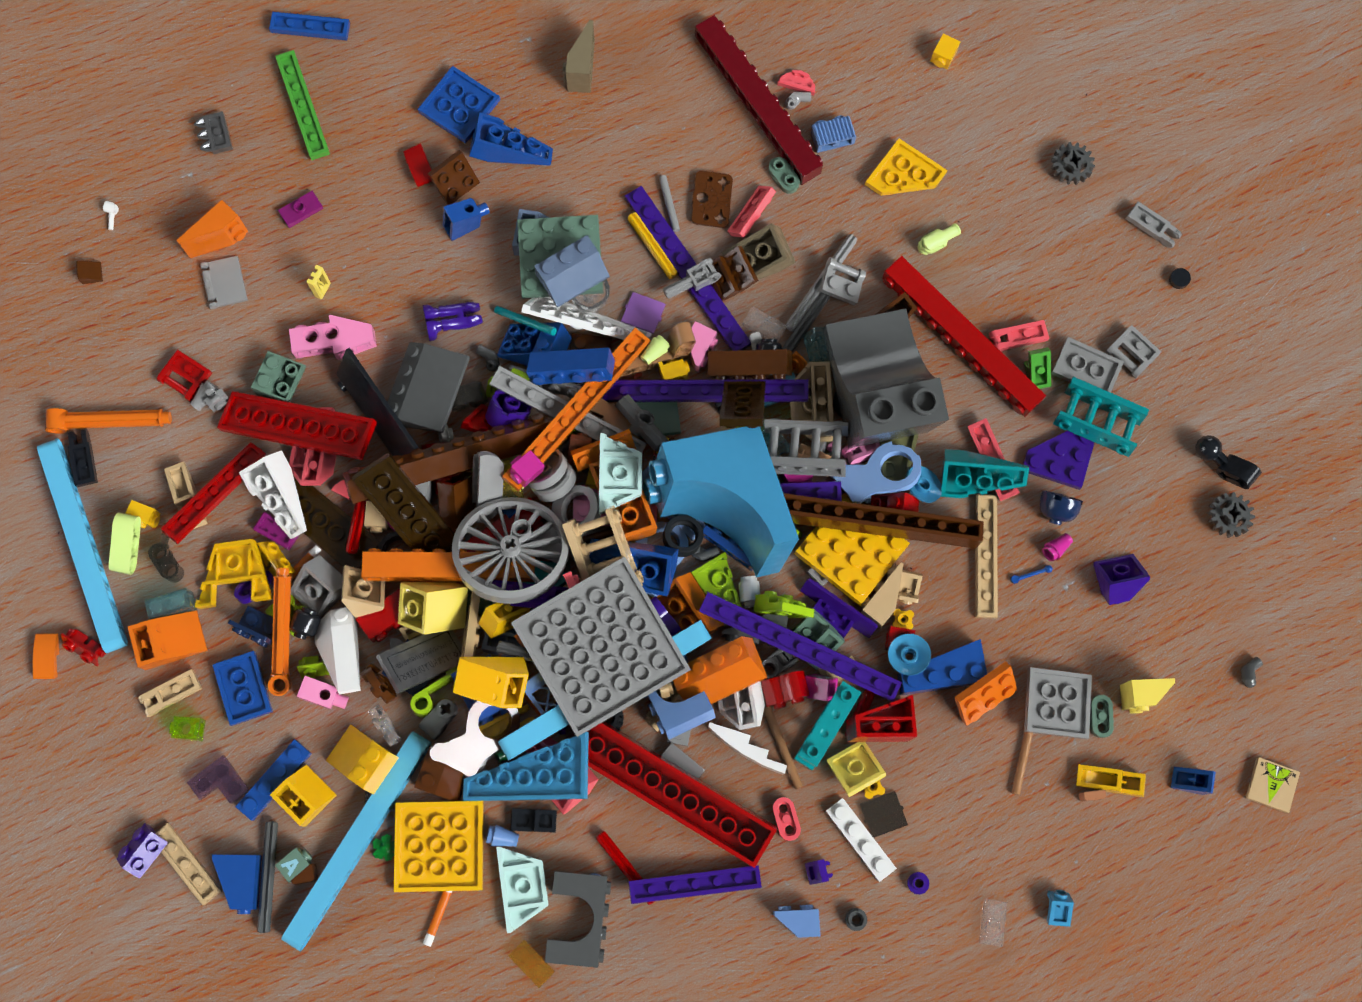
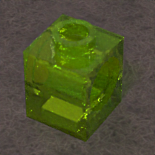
(196, 731)

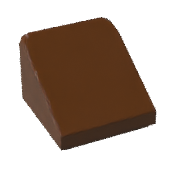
(89, 271)
(308, 875)

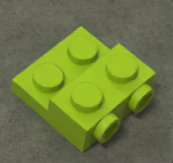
(781, 605)

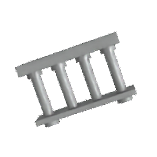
(812, 465)

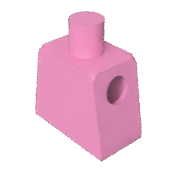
(312, 690)

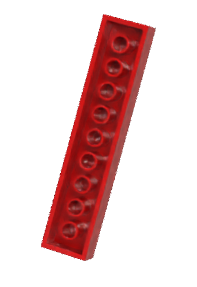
(678, 794)

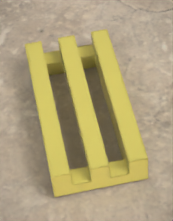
(316, 285)

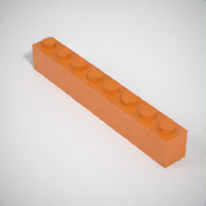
(427, 566)

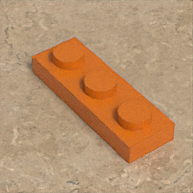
(591, 452)

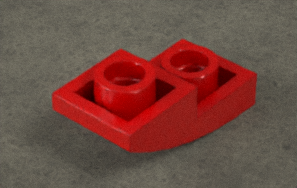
(418, 164)

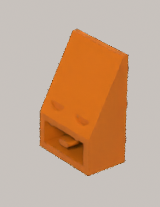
(167, 639)

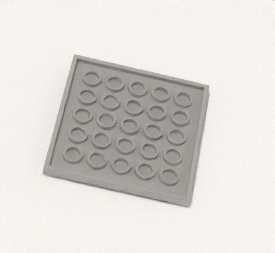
(600, 646)

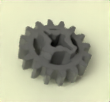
(1070, 166)
(1237, 509)

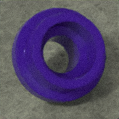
(911, 883)

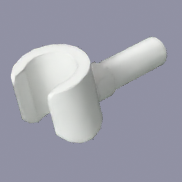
(112, 209)
(755, 338)

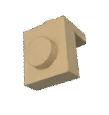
(909, 587)

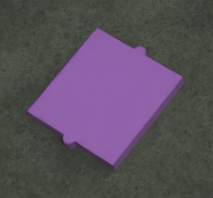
(643, 312)

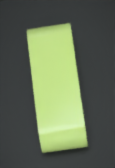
(124, 543)

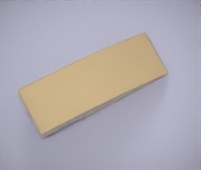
(181, 486)

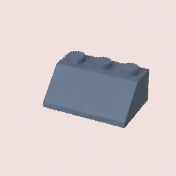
(571, 271)

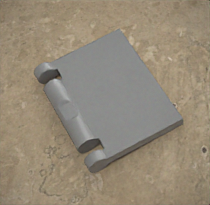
(224, 282)

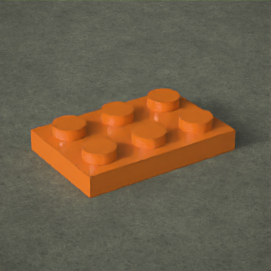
(986, 693)

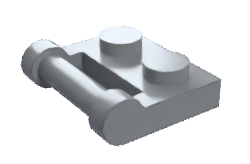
(840, 287)
(1138, 347)

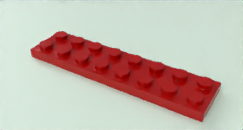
(297, 425)

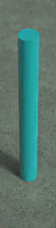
(525, 320)

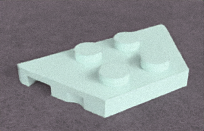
(618, 473)
(522, 887)

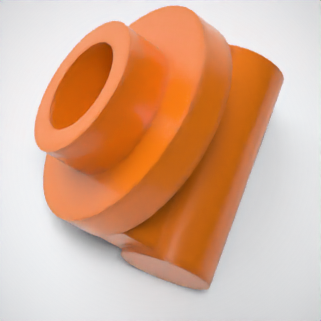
(798, 363)

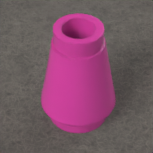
(1055, 548)

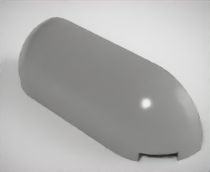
(487, 479)

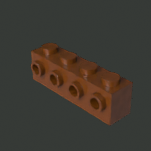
(750, 364)

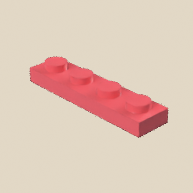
(988, 445)

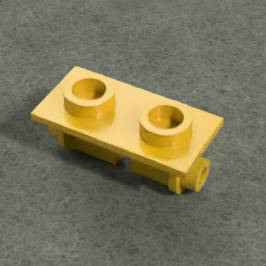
(272, 555)

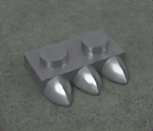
(215, 132)

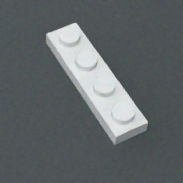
(860, 840)

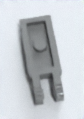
(1153, 224)

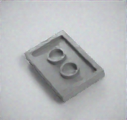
(1087, 365)

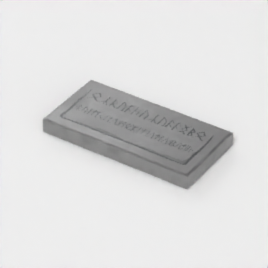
(420, 659)

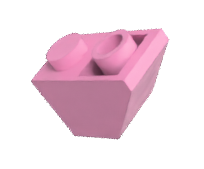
(705, 342)

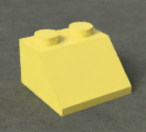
(1144, 693)

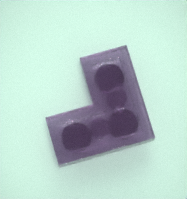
(219, 775)

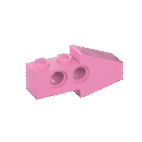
(350, 333)

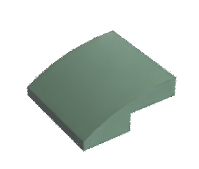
(665, 416)
(819, 631)

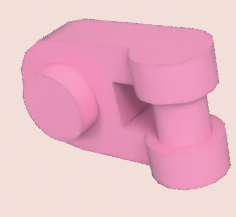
(864, 453)

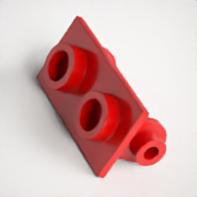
(75, 642)

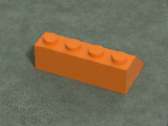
(635, 514)
(722, 671)

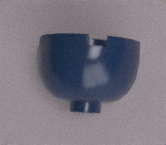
(1059, 507)

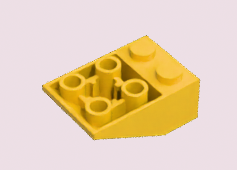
(492, 680)

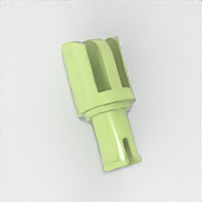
(937, 239)

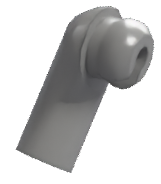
(797, 97)

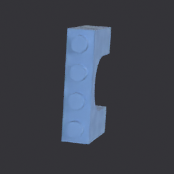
(680, 716)

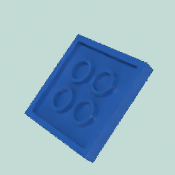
(457, 102)

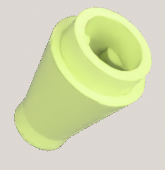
(655, 349)

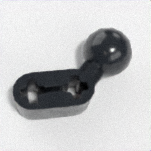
(1231, 468)

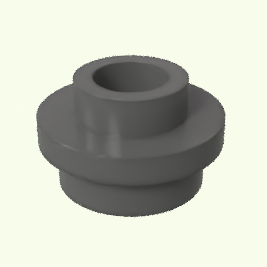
(863, 919)

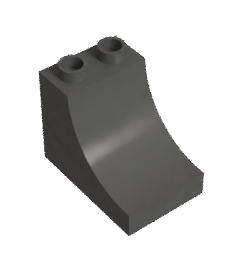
(882, 379)

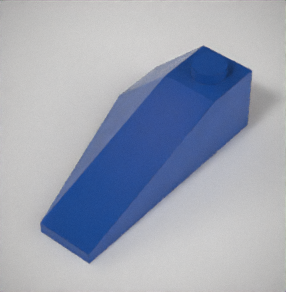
(501, 144)
(654, 561)

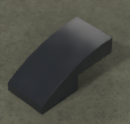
(533, 820)

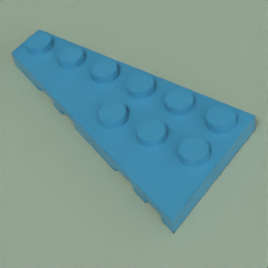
(545, 774)

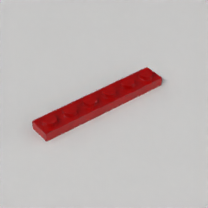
(211, 494)

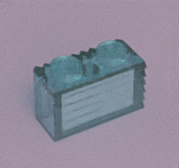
(170, 604)

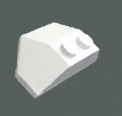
(744, 707)

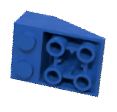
(523, 339)

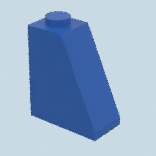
(239, 880)

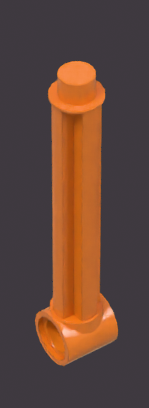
(61, 420)
(281, 631)

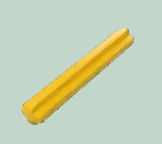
(652, 245)

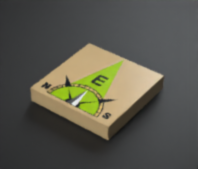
(1272, 785)

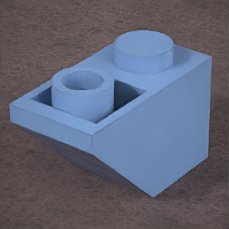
(800, 922)

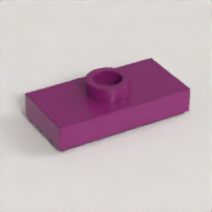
(300, 209)
(270, 529)

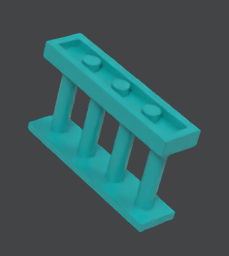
(1108, 402)
(827, 726)

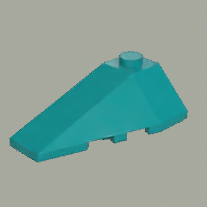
(975, 473)

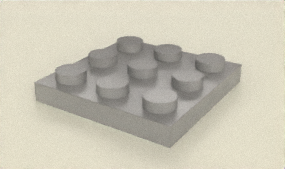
(1058, 703)

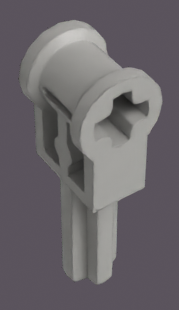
(697, 277)

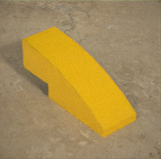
(1111, 780)

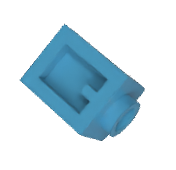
(1059, 908)

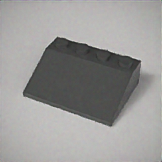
(427, 386)

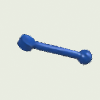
(1015, 579)

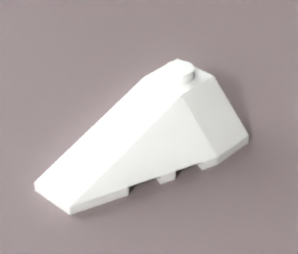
(275, 486)

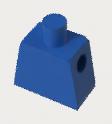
(463, 217)

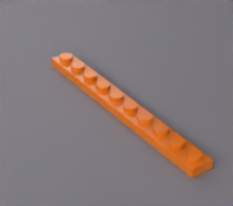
(583, 402)

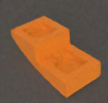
(44, 655)

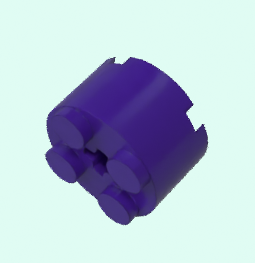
(505, 409)

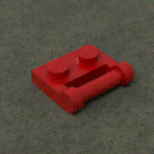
(188, 370)

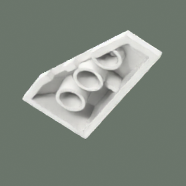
(339, 649)

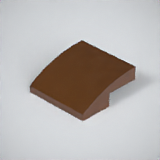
(735, 273)

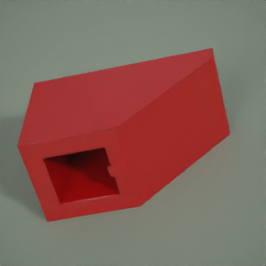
(896, 501)

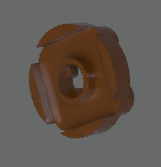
(381, 685)

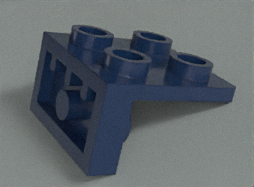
(256, 625)

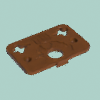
(717, 199)

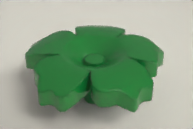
(384, 847)

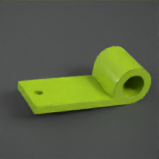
(422, 703)

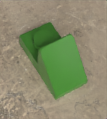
(1039, 367)

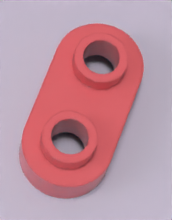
(786, 819)

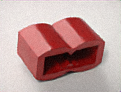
(784, 689)

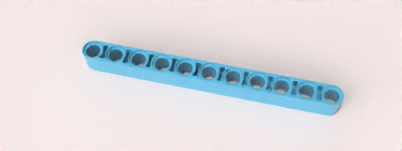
(82, 546)
(554, 719)
(355, 843)

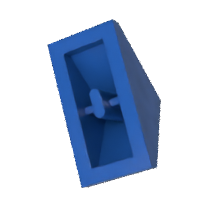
(1193, 780)

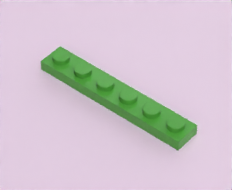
(302, 105)

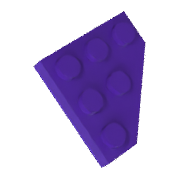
(1061, 459)

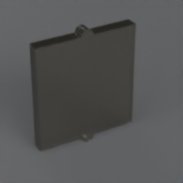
(883, 814)

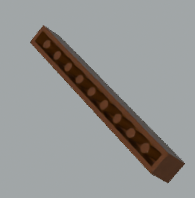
(458, 454)
(885, 521)

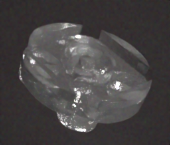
(385, 724)

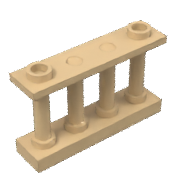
(582, 550)

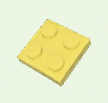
(856, 768)

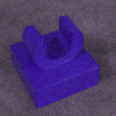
(817, 871)

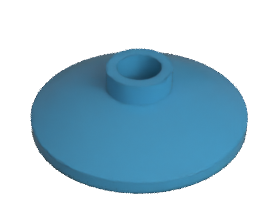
(928, 486)
(913, 645)

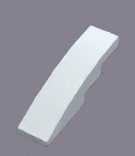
(739, 742)

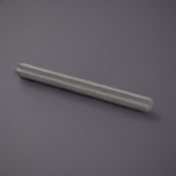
(813, 293)

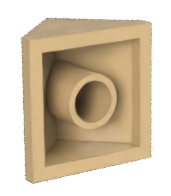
(359, 595)

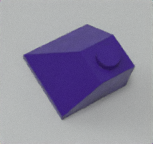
(1120, 578)

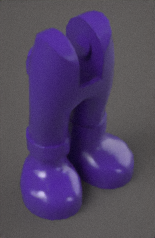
(457, 323)

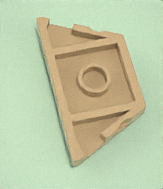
(470, 634)

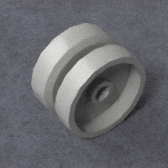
(555, 479)

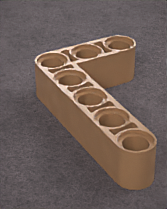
(681, 344)

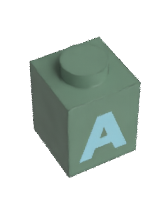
(294, 863)

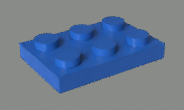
(242, 688)

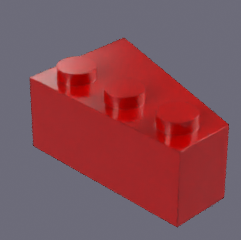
(884, 724)

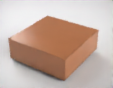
(1092, 795)

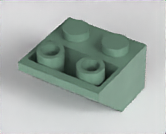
(278, 377)

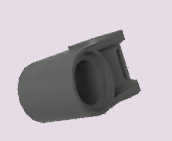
(780, 662)
(436, 722)

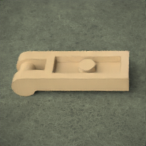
(170, 692)

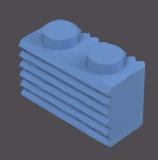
(833, 133)

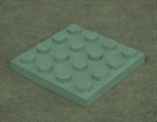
(545, 237)

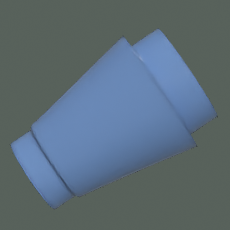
(501, 837)

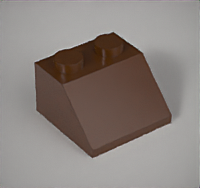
(440, 779)

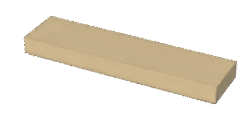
(188, 866)

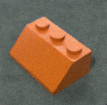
(685, 601)

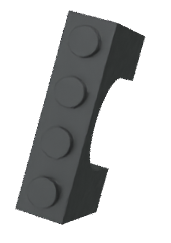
(588, 950)

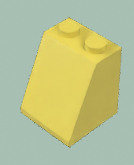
(432, 606)

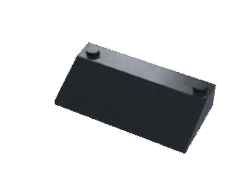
(374, 405)

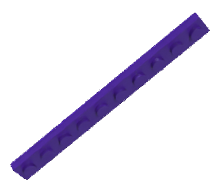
(682, 261)
(701, 390)
(800, 646)

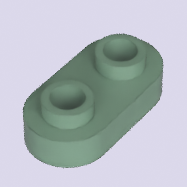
(783, 174)
(1102, 716)

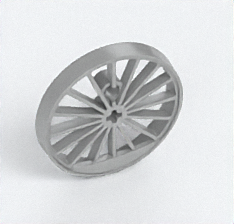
(510, 549)

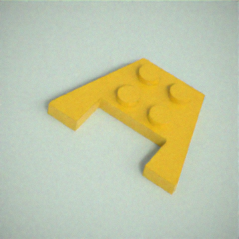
(234, 563)

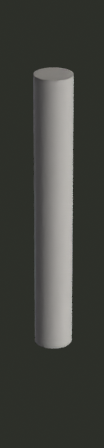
(669, 203)

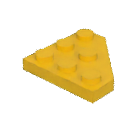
(905, 171)

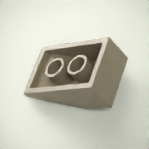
(579, 62)
(766, 251)

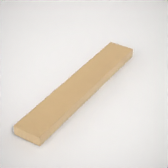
(986, 558)

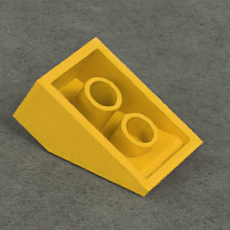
(361, 759)

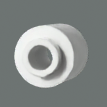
(748, 589)

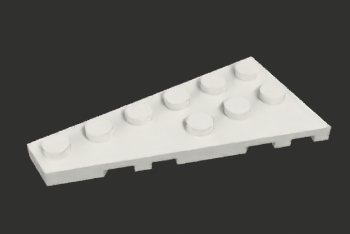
(571, 315)

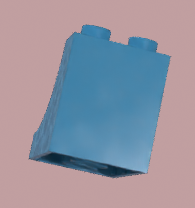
(730, 485)

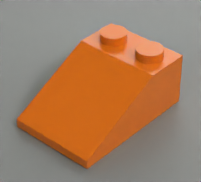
(212, 232)

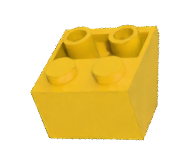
(303, 795)

